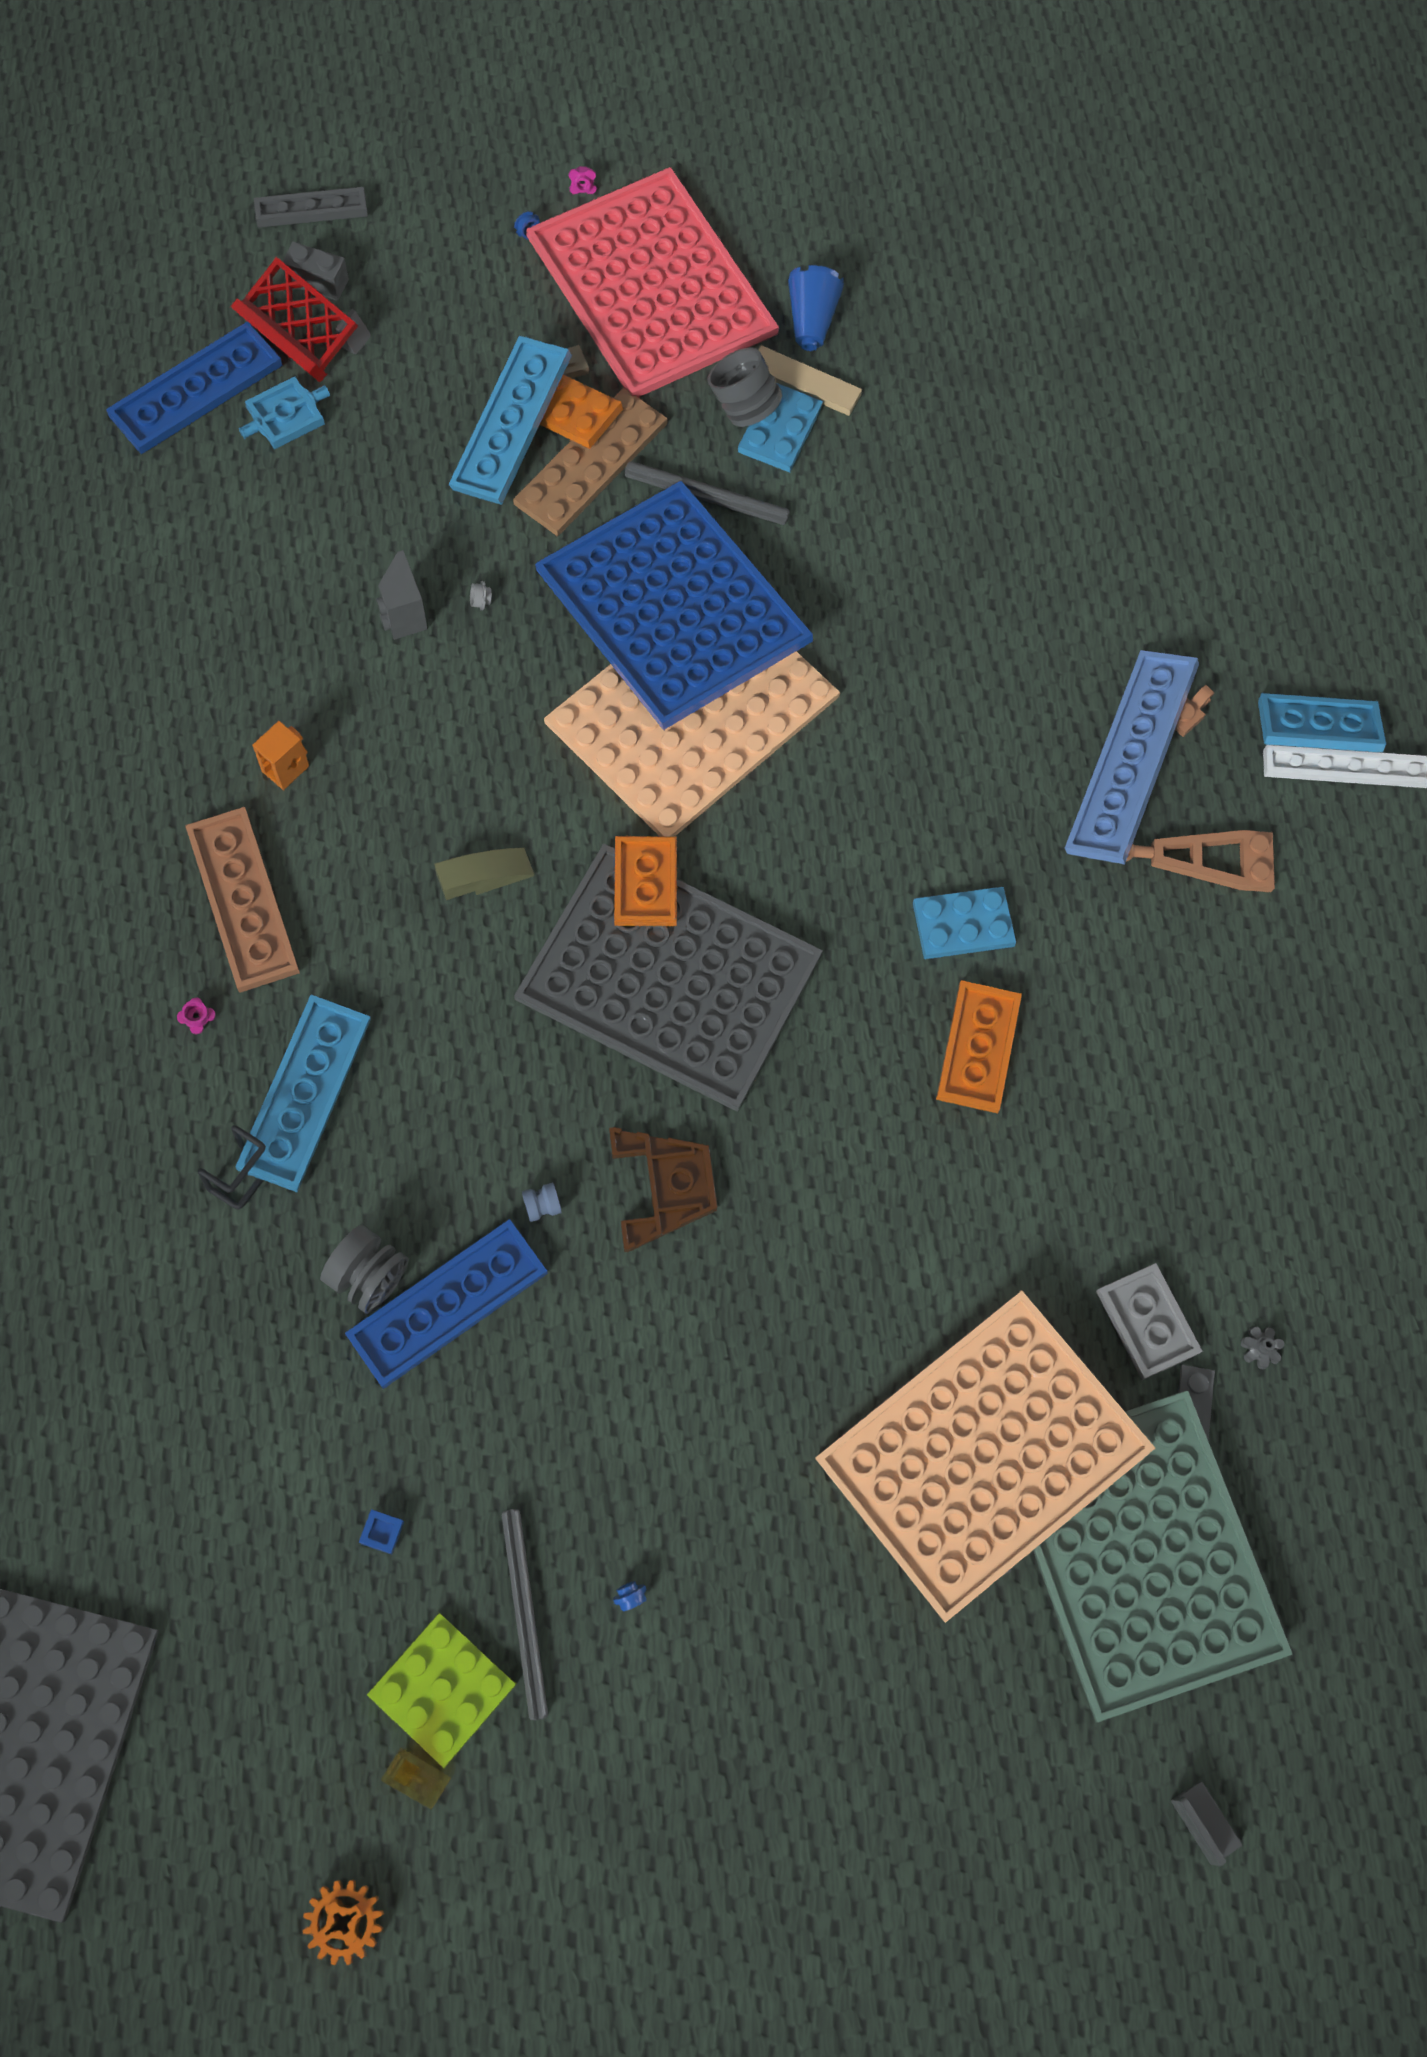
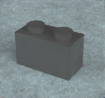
(318, 268)

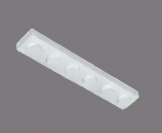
(1345, 766)

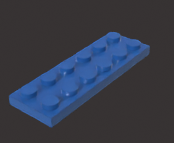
(194, 387)
(446, 1303)

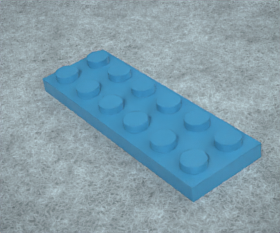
(510, 420)
(304, 1092)

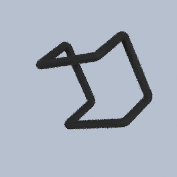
(206, 1177)

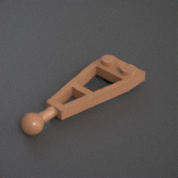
(1255, 858)

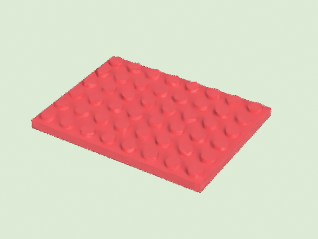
(651, 282)

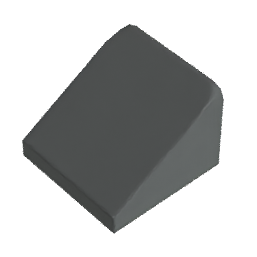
(358, 337)

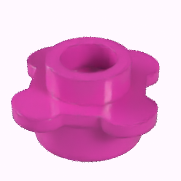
(582, 174)
(193, 1007)

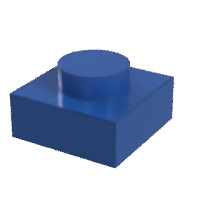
(381, 1532)

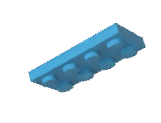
(1321, 722)

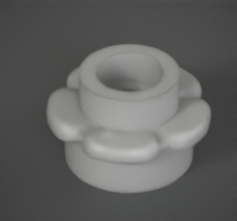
(480, 595)

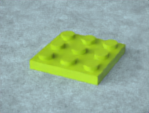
(441, 1690)

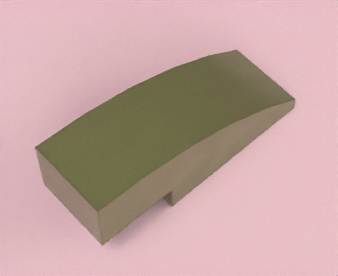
(482, 871)

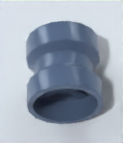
(541, 1202)

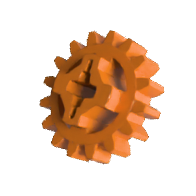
(352, 1938)

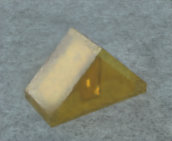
(415, 1778)

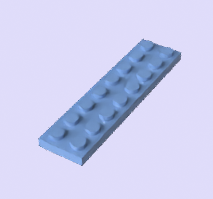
(1132, 757)

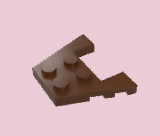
(678, 1183)

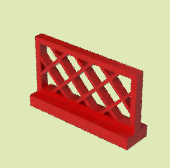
(276, 333)

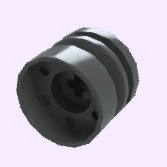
(745, 387)
(360, 1265)

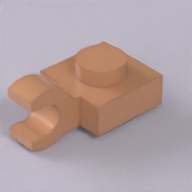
(1191, 712)

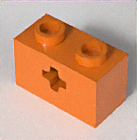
(281, 754)

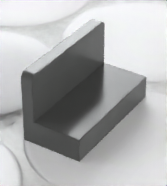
(1206, 1823)

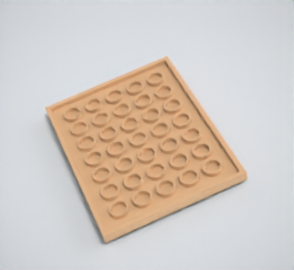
(690, 765)
(984, 1455)

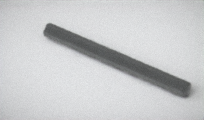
(709, 493)
(524, 1615)

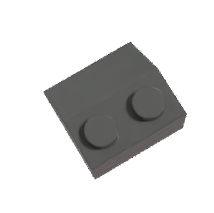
(400, 600)

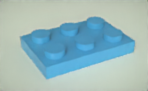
(783, 433)
(964, 922)

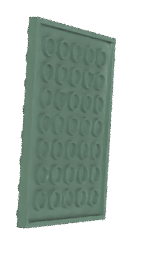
(1160, 1575)

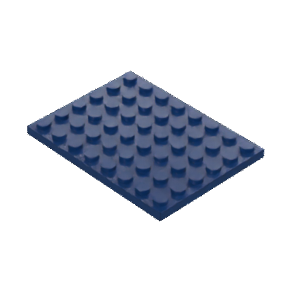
(673, 604)

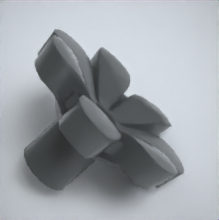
(1262, 1347)

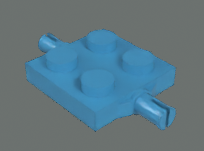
(284, 412)

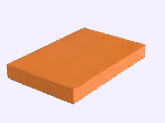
(645, 881)

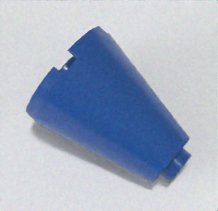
(813, 303)

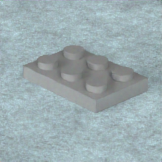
(1149, 1321)

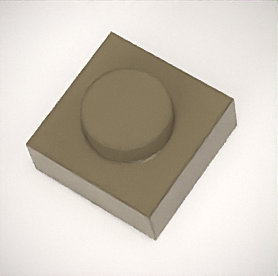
(577, 365)

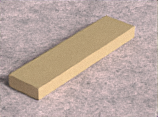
(812, 382)

